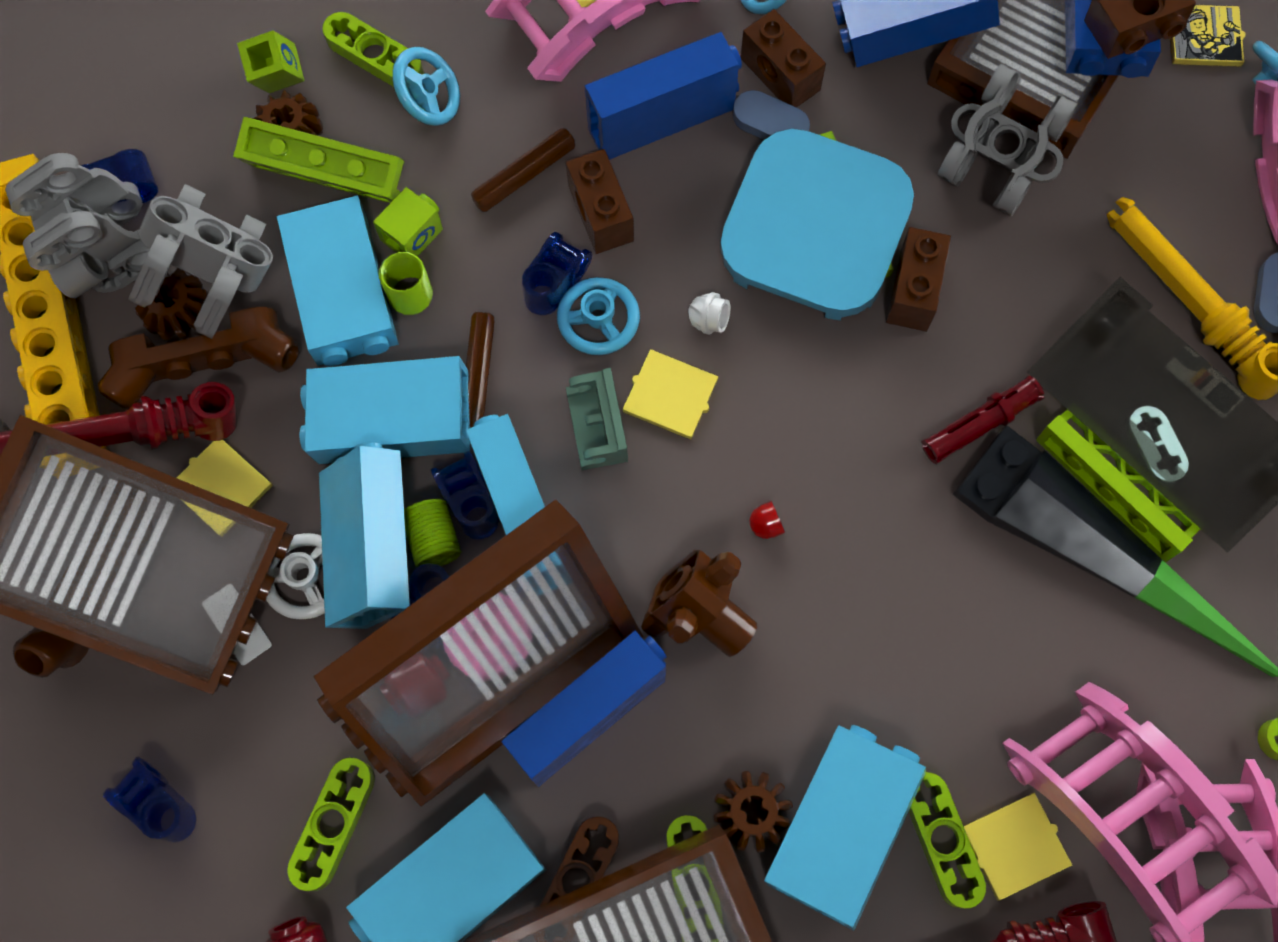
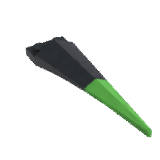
(1048, 507)

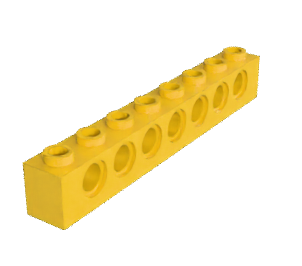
(56, 328)

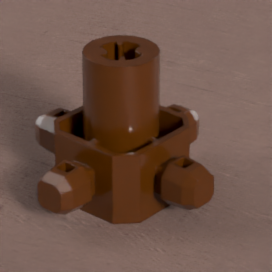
(696, 600)

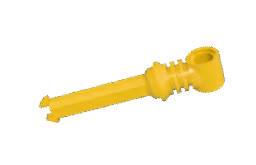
(1221, 322)

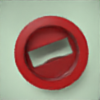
(765, 521)

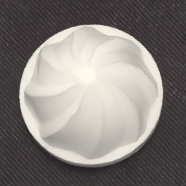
(710, 313)

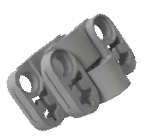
(982, 142)
(79, 225)
(204, 247)

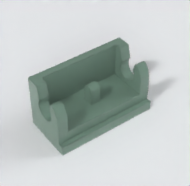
(596, 420)

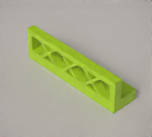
(319, 160)
(1116, 488)

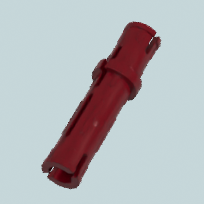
(997, 411)

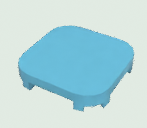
(817, 222)

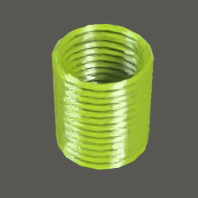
(402, 266)
(431, 533)

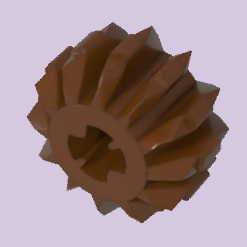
(291, 113)
(171, 319)
(767, 805)

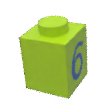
(270, 61)
(409, 223)

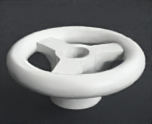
(288, 574)

